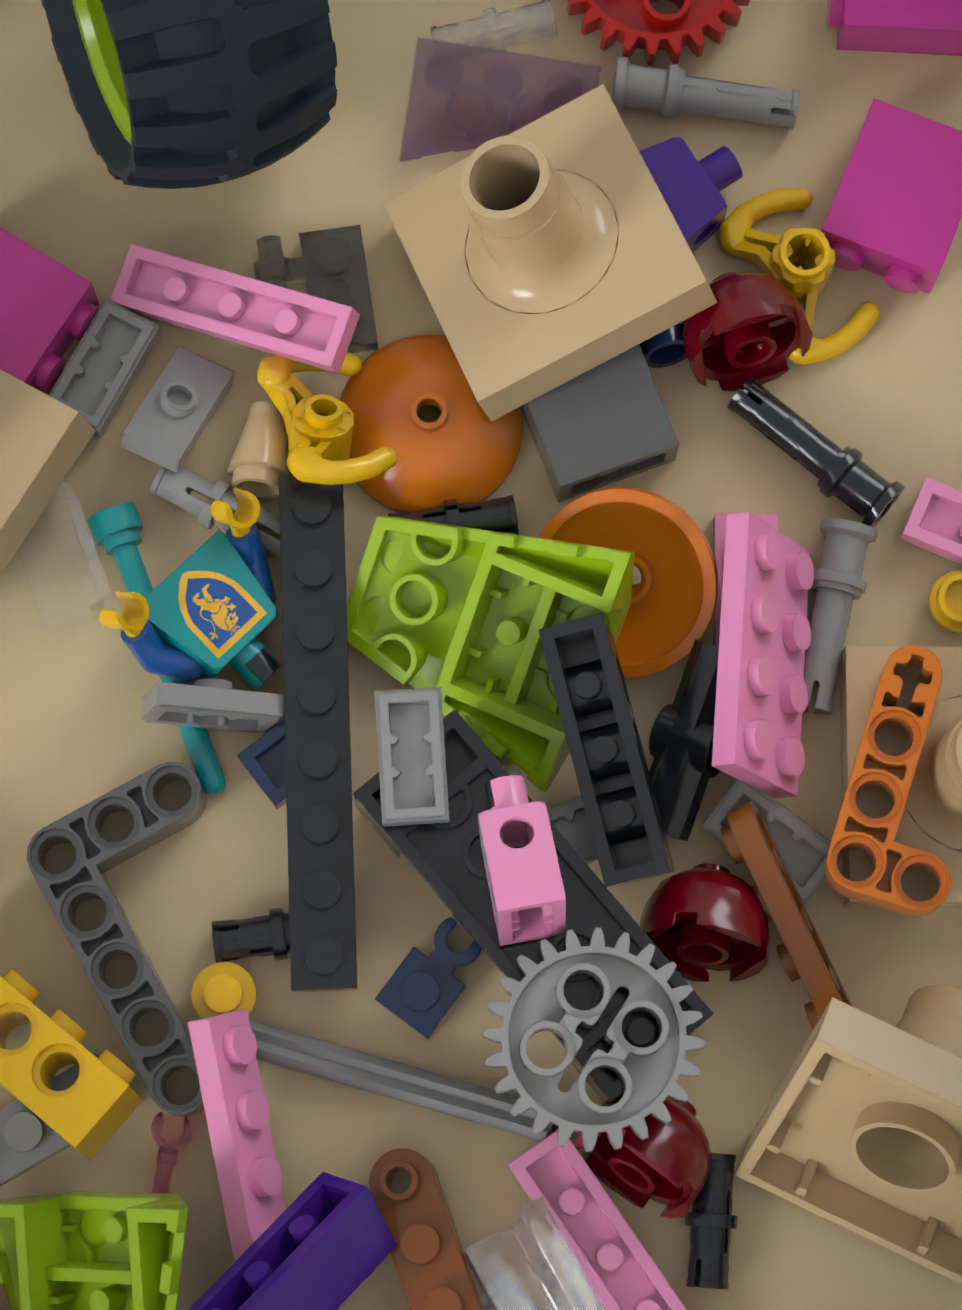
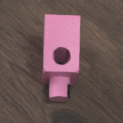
(526, 880)

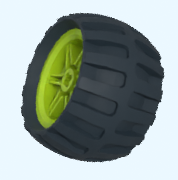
(195, 85)

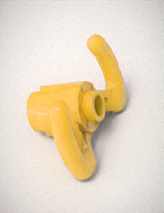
(798, 260)
(319, 426)

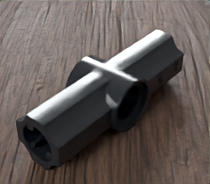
(684, 743)

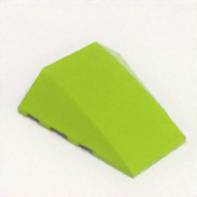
(466, 617)
(92, 1250)

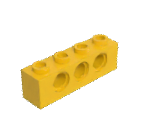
(99, 1098)

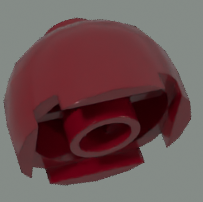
(746, 331)
(709, 923)
(663, 1167)

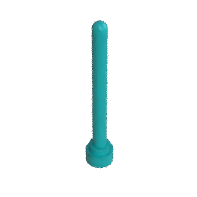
(118, 532)

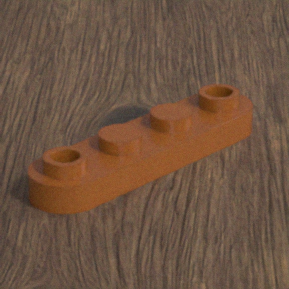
(802, 951)
(427, 1241)

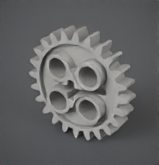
(646, 1073)

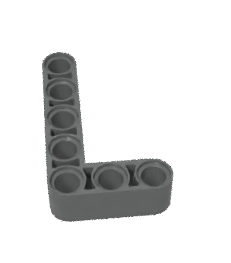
(116, 935)

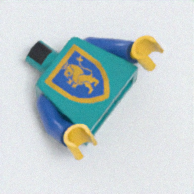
(207, 607)

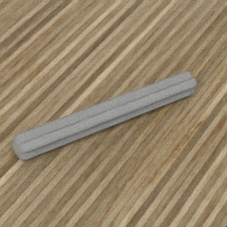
(392, 1080)

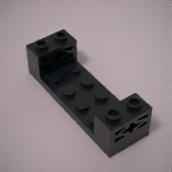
(454, 868)

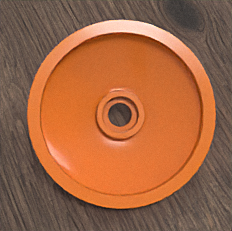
(437, 461)
(675, 565)

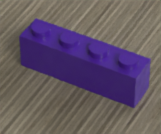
(308, 1254)

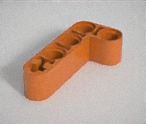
(895, 778)

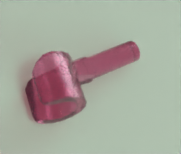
(167, 1152)

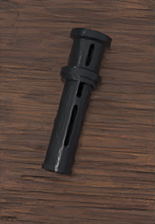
(838, 470)

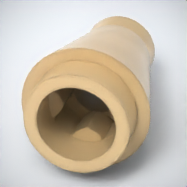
(260, 452)

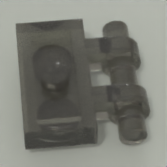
(333, 270)

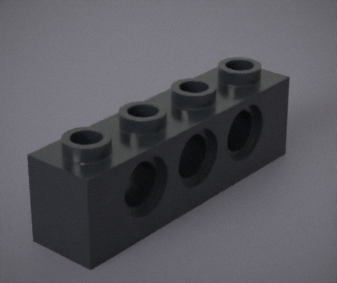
(606, 750)

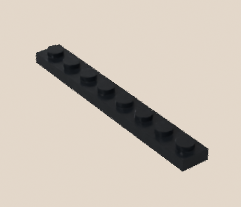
(317, 737)

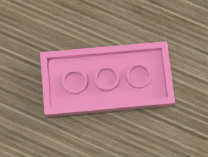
(762, 657)

